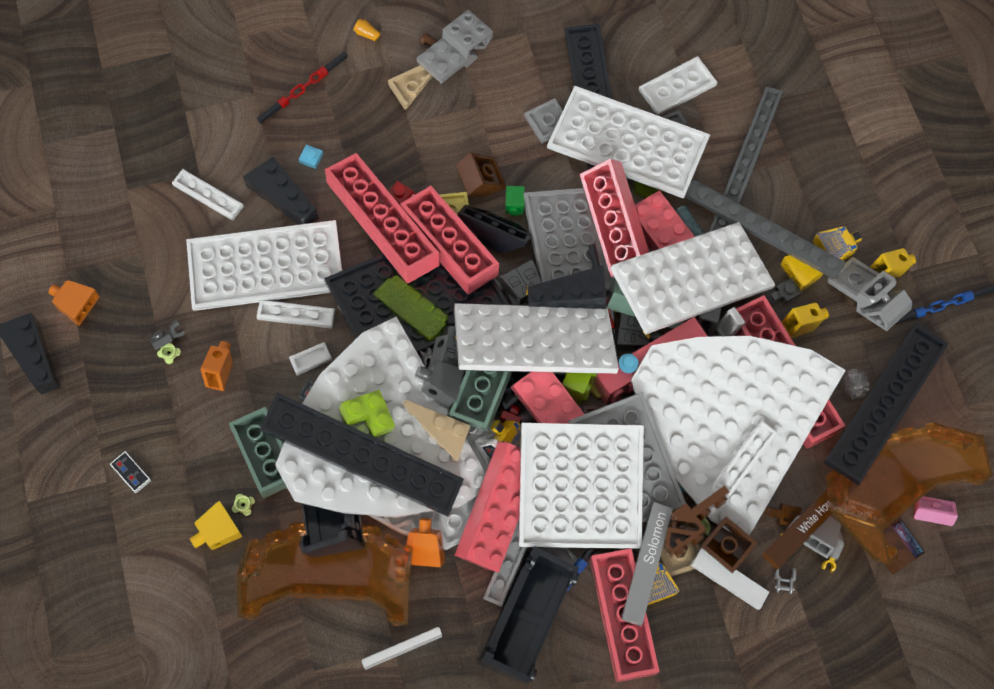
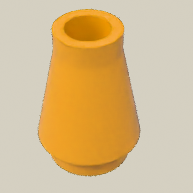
(365, 29)

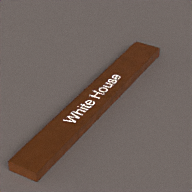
(798, 532)

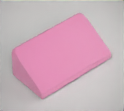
(935, 511)

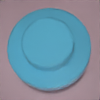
(628, 363)

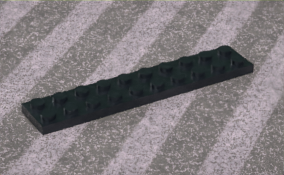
(588, 60)
(886, 404)
(361, 454)

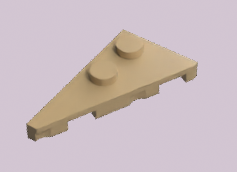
(409, 85)
(445, 430)

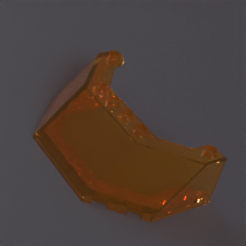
(900, 476)
(279, 569)

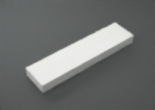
(207, 194)
(296, 314)
(746, 457)
(735, 583)
(401, 648)

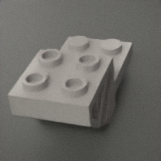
(456, 46)
(872, 293)

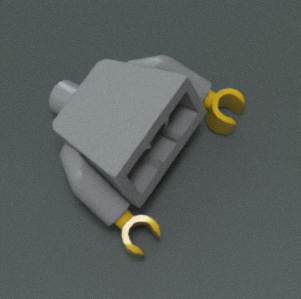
(826, 541)

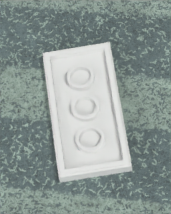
(677, 86)

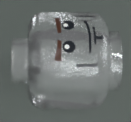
(855, 383)

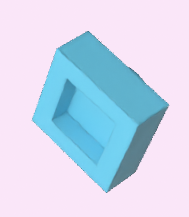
(311, 156)

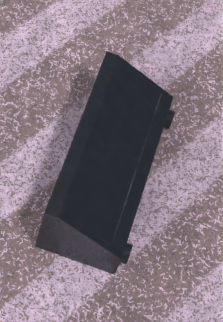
(330, 532)
(528, 615)

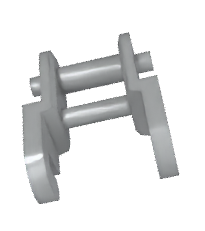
(778, 587)

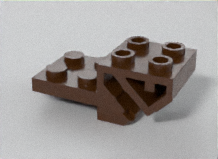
(691, 529)

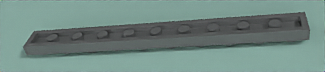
(750, 151)
(765, 229)

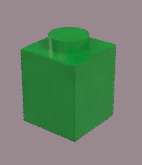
(514, 200)

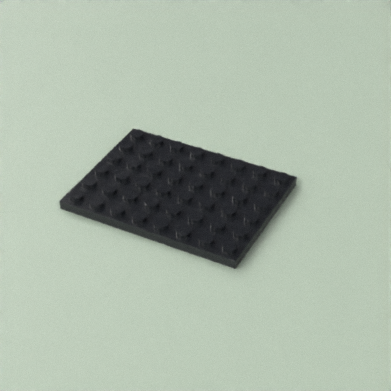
(362, 310)

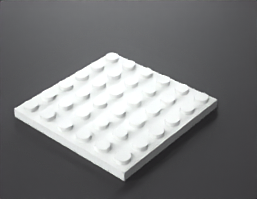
(581, 485)

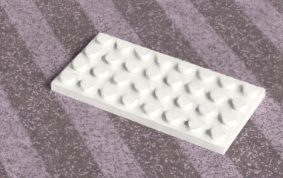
(647, 145)
(262, 264)
(692, 277)
(534, 339)

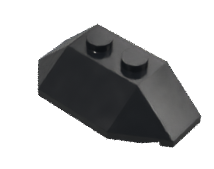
(493, 229)

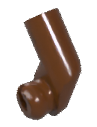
(427, 39)

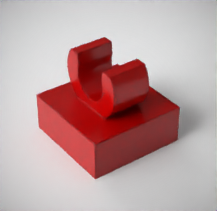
(511, 416)

